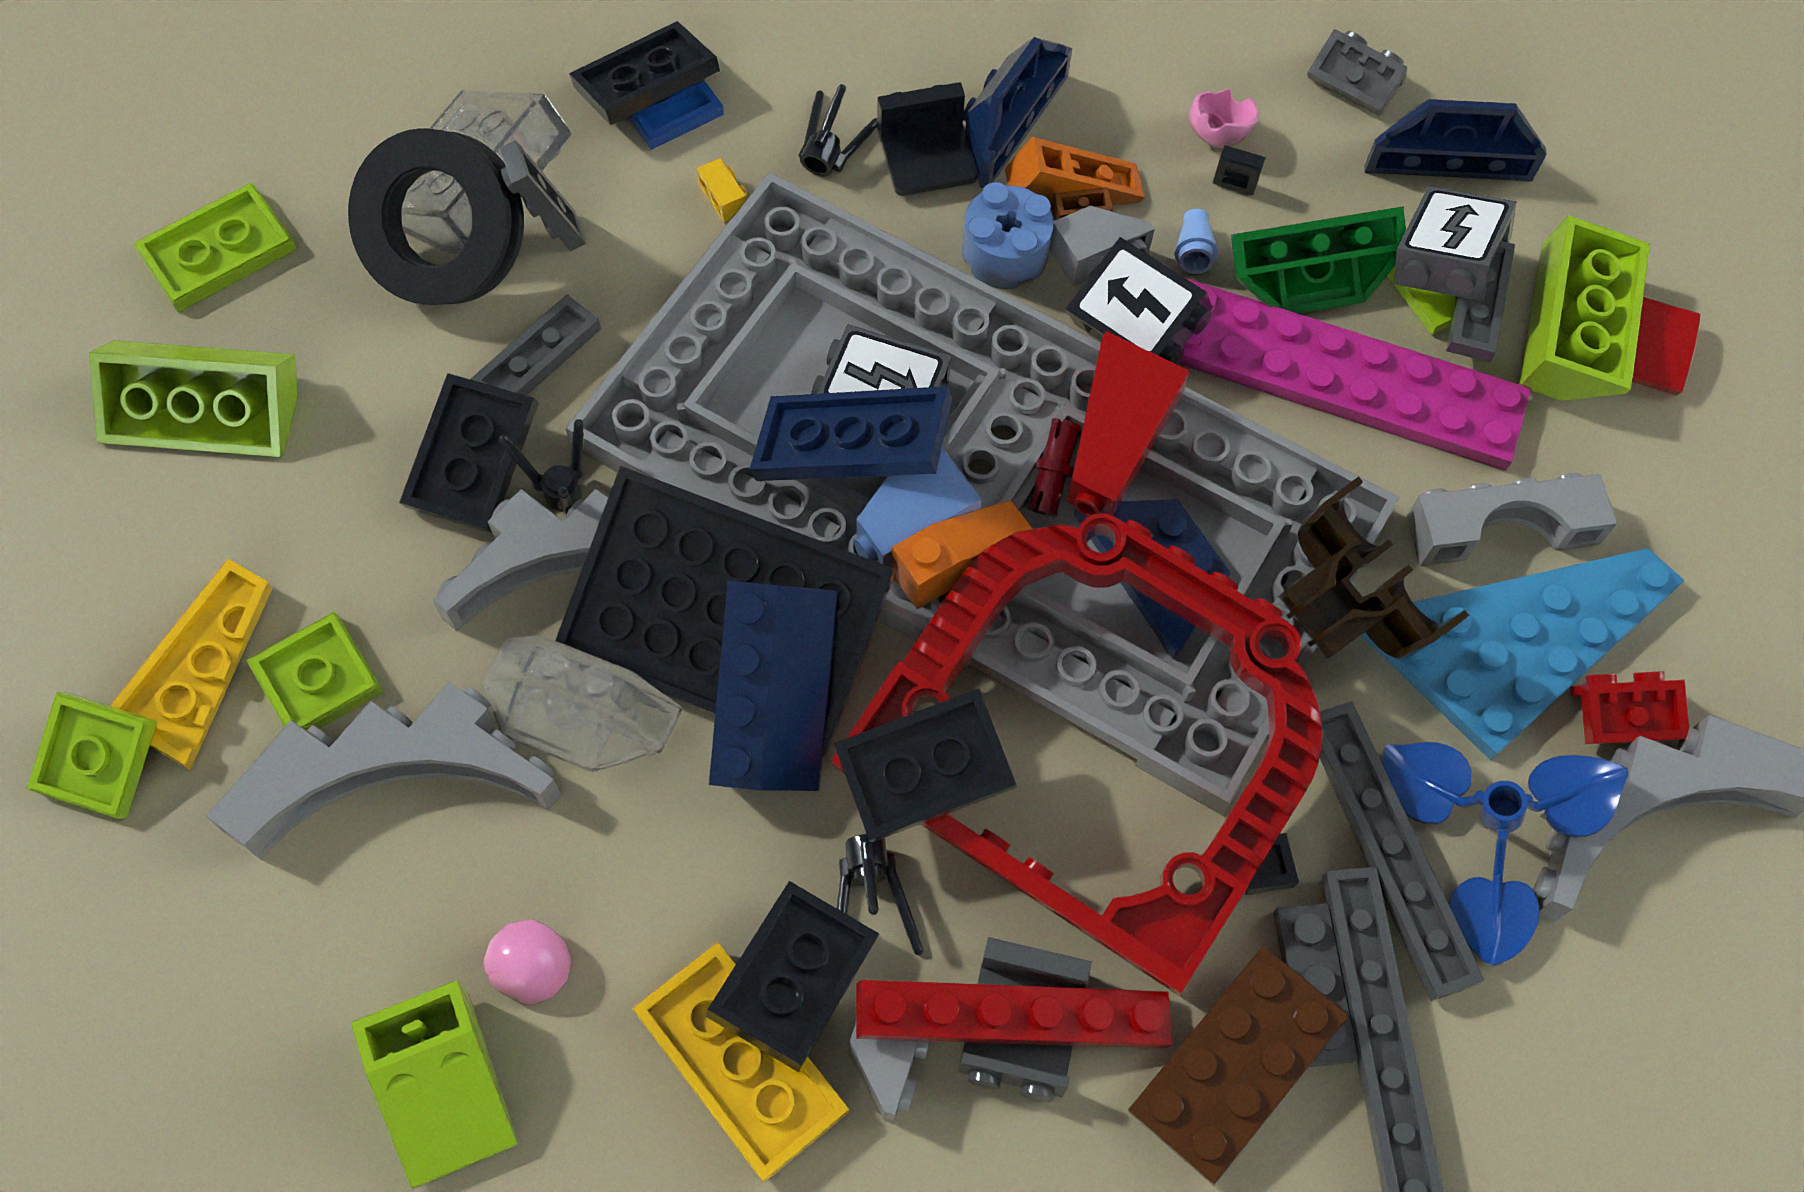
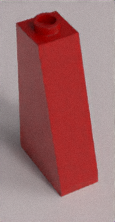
(1123, 418)

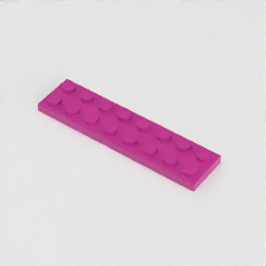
(1359, 378)

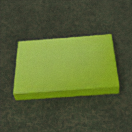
(215, 246)

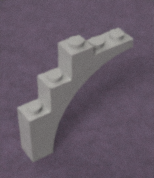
(526, 549)
(1710, 766)
(309, 770)

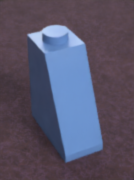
(910, 504)

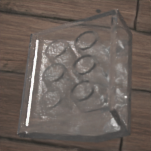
(436, 203)

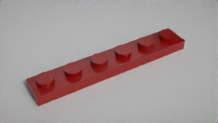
(1012, 1014)

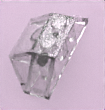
(576, 704)

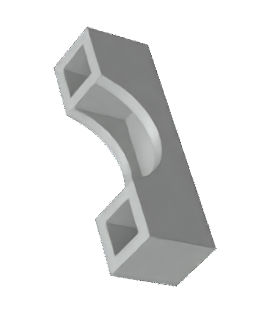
(1563, 510)

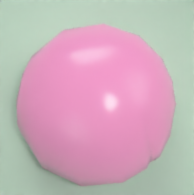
(1222, 119)
(527, 961)

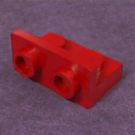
(1633, 709)

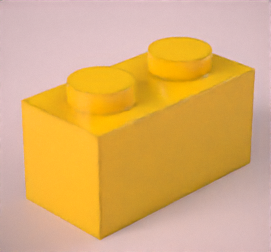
(721, 188)

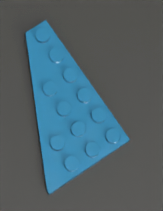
(1529, 641)

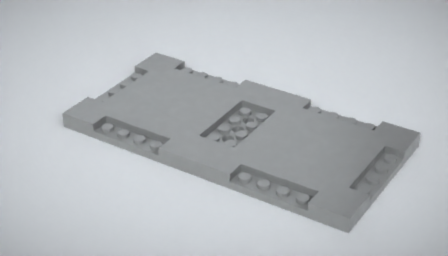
(760, 326)

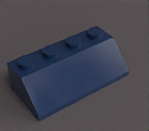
(773, 687)

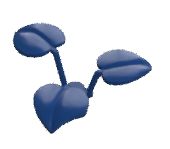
(1577, 802)

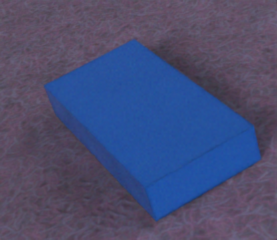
(677, 114)

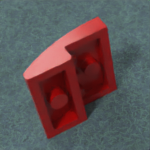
(1665, 346)

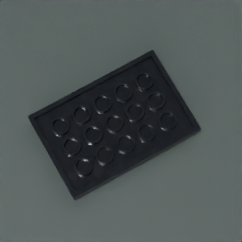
(660, 580)

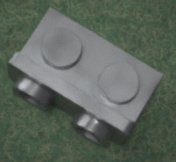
(1358, 70)

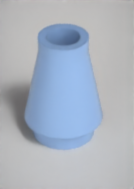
(1196, 244)

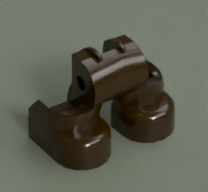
(1333, 608)

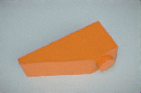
(1059, 168)
(939, 554)

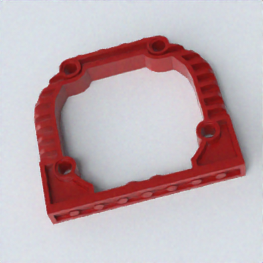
(1159, 928)

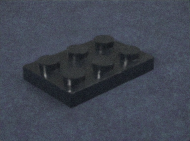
(644, 72)
(460, 462)
(925, 765)
(792, 976)

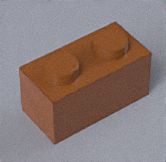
(1071, 202)

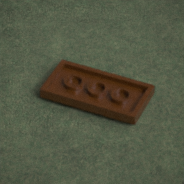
(1238, 1065)

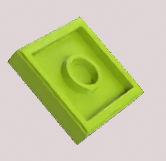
(315, 674)
(91, 755)

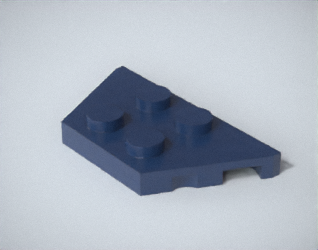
(1170, 527)

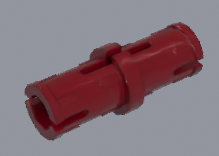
(1054, 467)

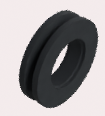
(377, 217)

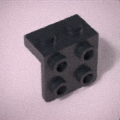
(925, 139)

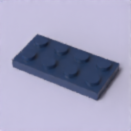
(852, 434)

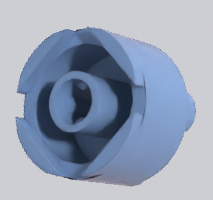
(1007, 235)

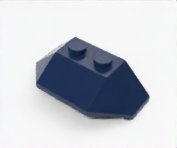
(1013, 103)
(1459, 142)

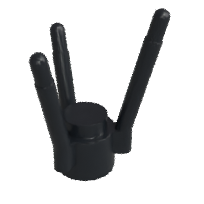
(822, 149)
(559, 482)
(867, 865)

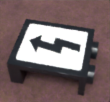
(1141, 302)

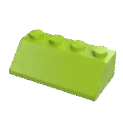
(1585, 312)
(193, 397)

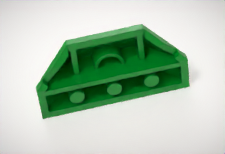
(1319, 260)

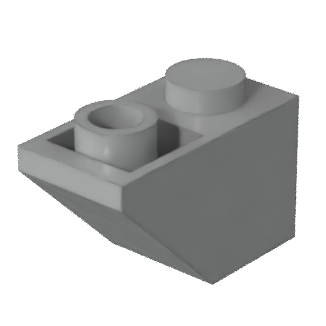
(1087, 236)
(886, 1071)

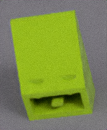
(434, 1083)

